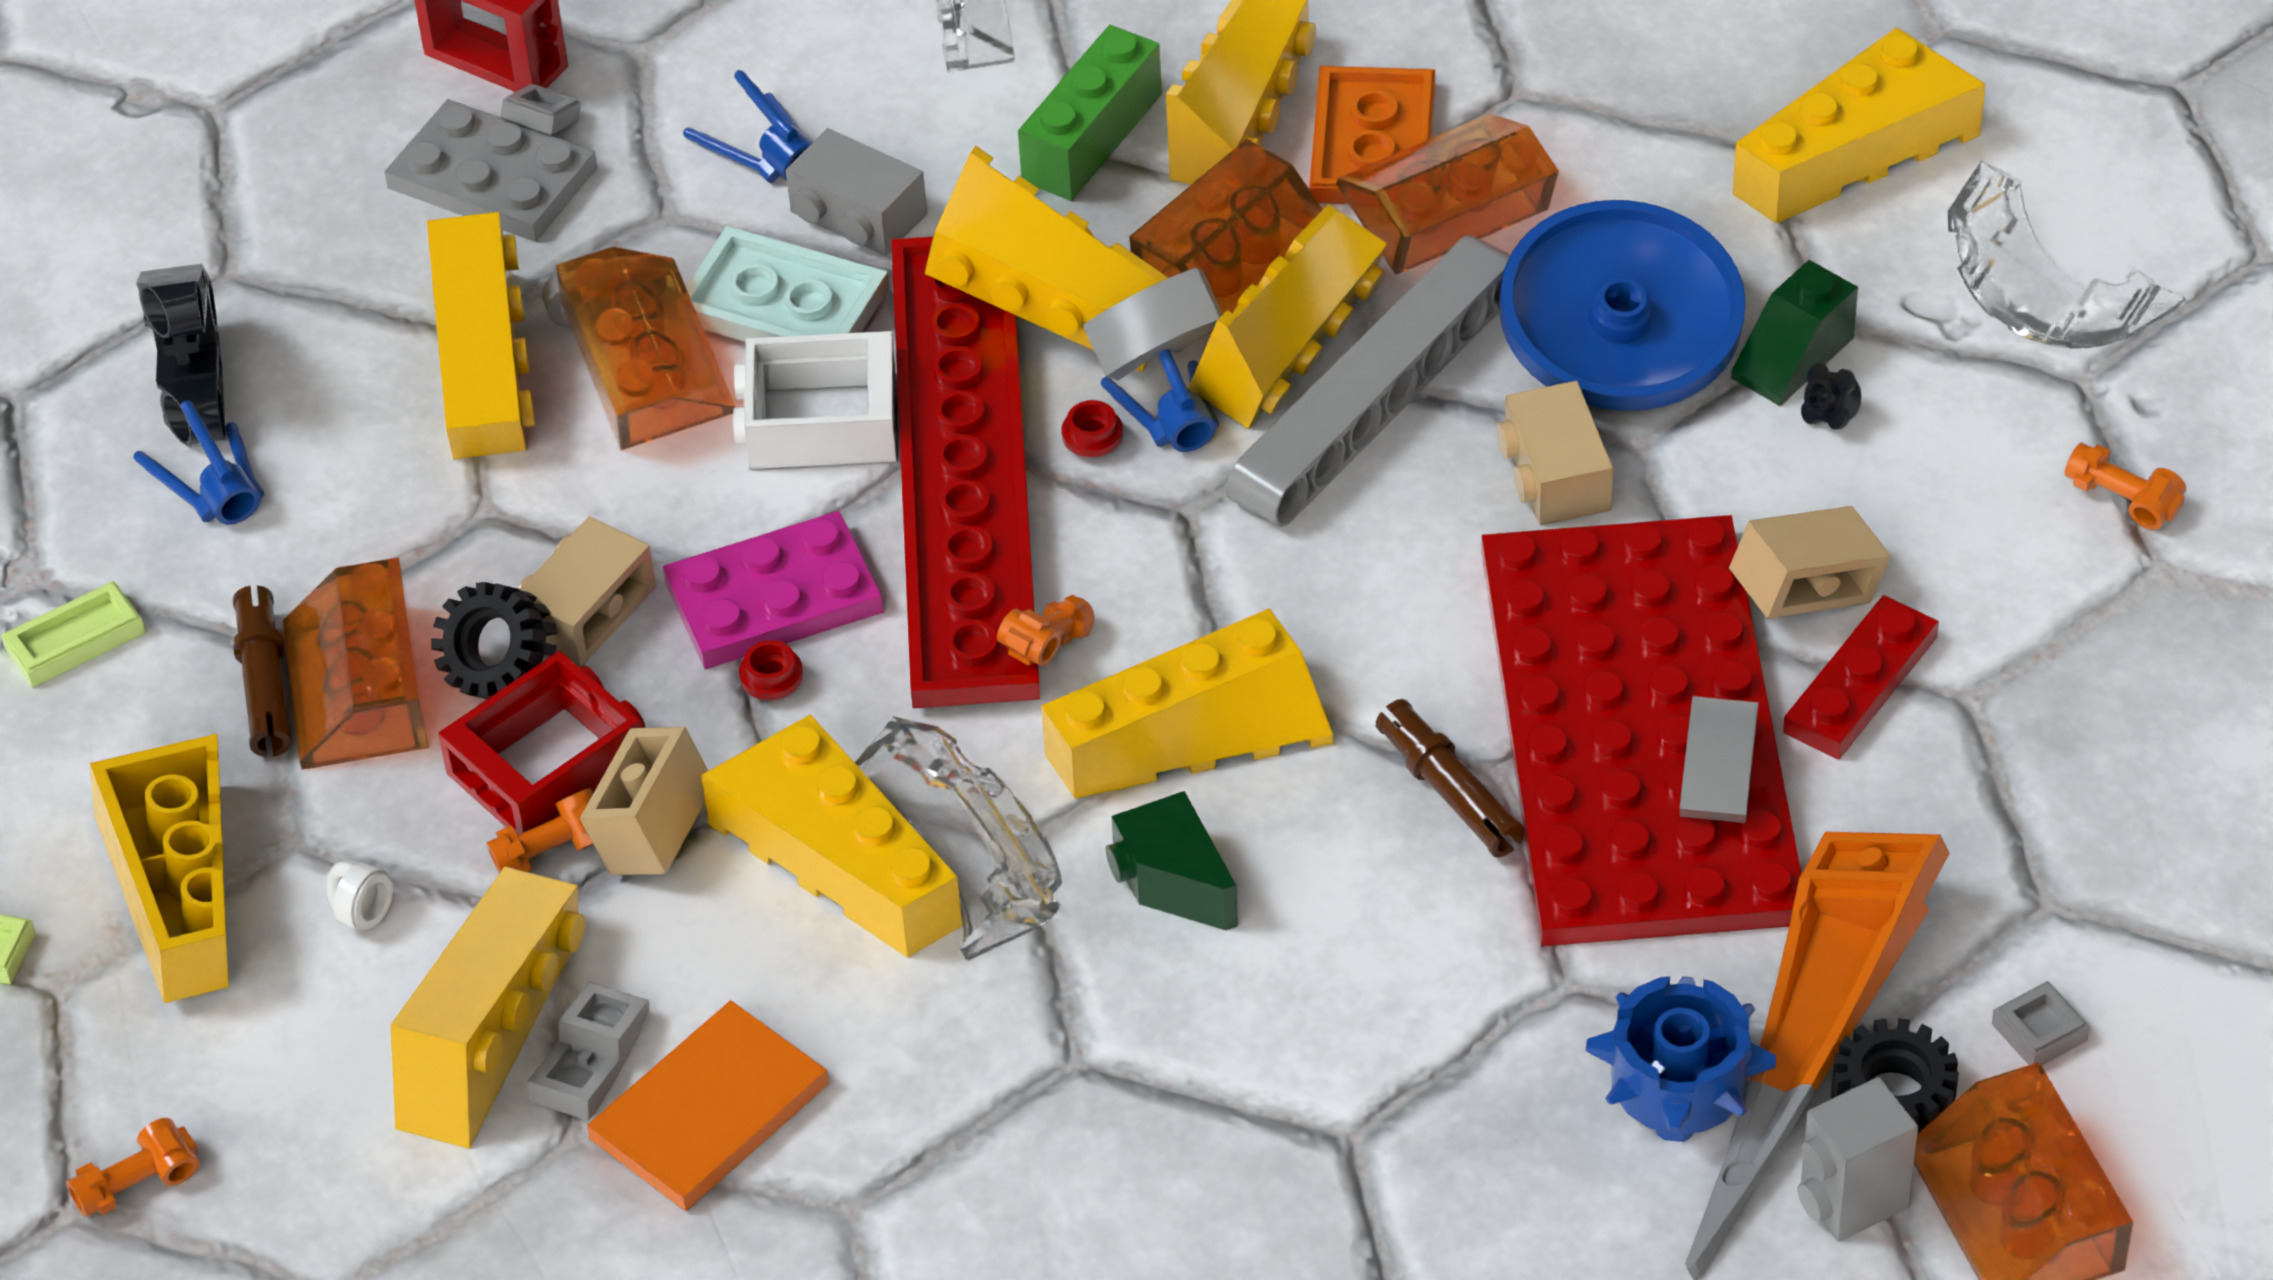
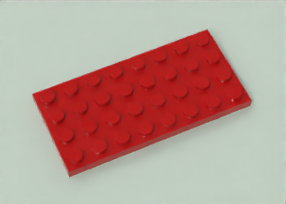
(1598, 676)

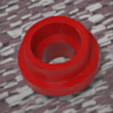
(1092, 429)
(770, 670)

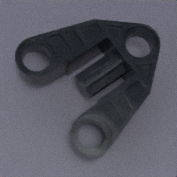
(183, 317)

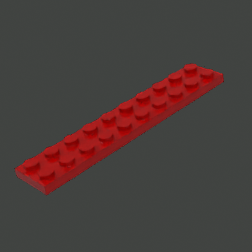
(960, 487)

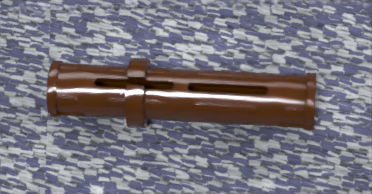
(258, 649)
(1433, 759)

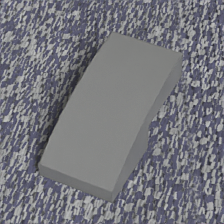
(1153, 320)
(1718, 759)
(591, 1050)

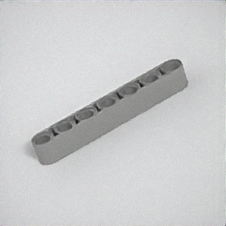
(1370, 383)

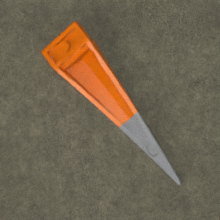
(1844, 936)

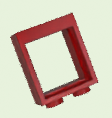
(525, 56)
(475, 740)

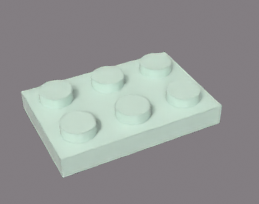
(781, 289)

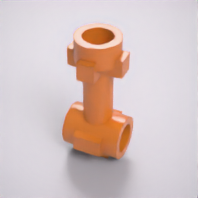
(2151, 499)
(1038, 637)
(515, 850)
(164, 1151)

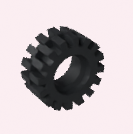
(464, 629)
(1904, 1054)

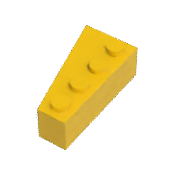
(832, 828)
(166, 847)
(480, 1004)

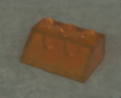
(1451, 187)
(1230, 222)
(642, 344)
(355, 667)
(2022, 1184)

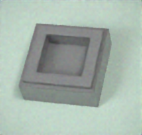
(540, 109)
(2040, 1024)

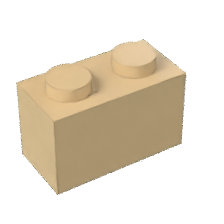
(1556, 453)
(1809, 561)
(591, 586)
(646, 801)

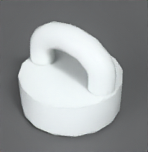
(358, 894)

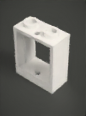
(817, 363)

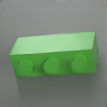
(1090, 112)

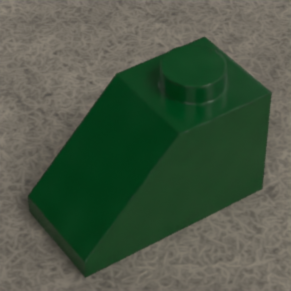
(1799, 327)
(1172, 862)

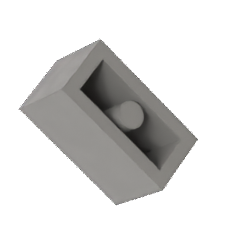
(856, 191)
(1857, 1159)

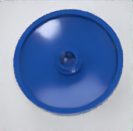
(1622, 304)

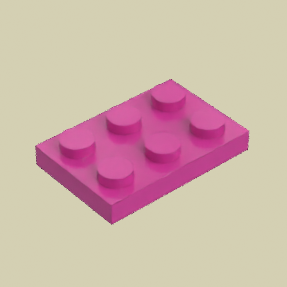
(772, 588)

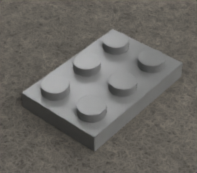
(491, 165)

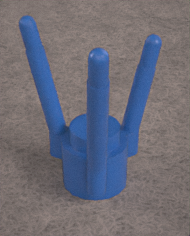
(779, 143)
(1182, 415)
(225, 488)

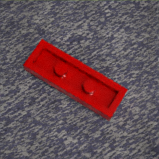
(1860, 677)

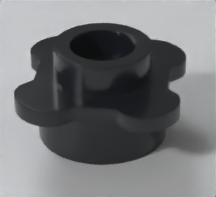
(1830, 397)

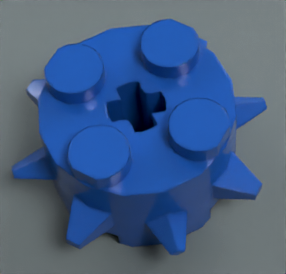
(1680, 1056)

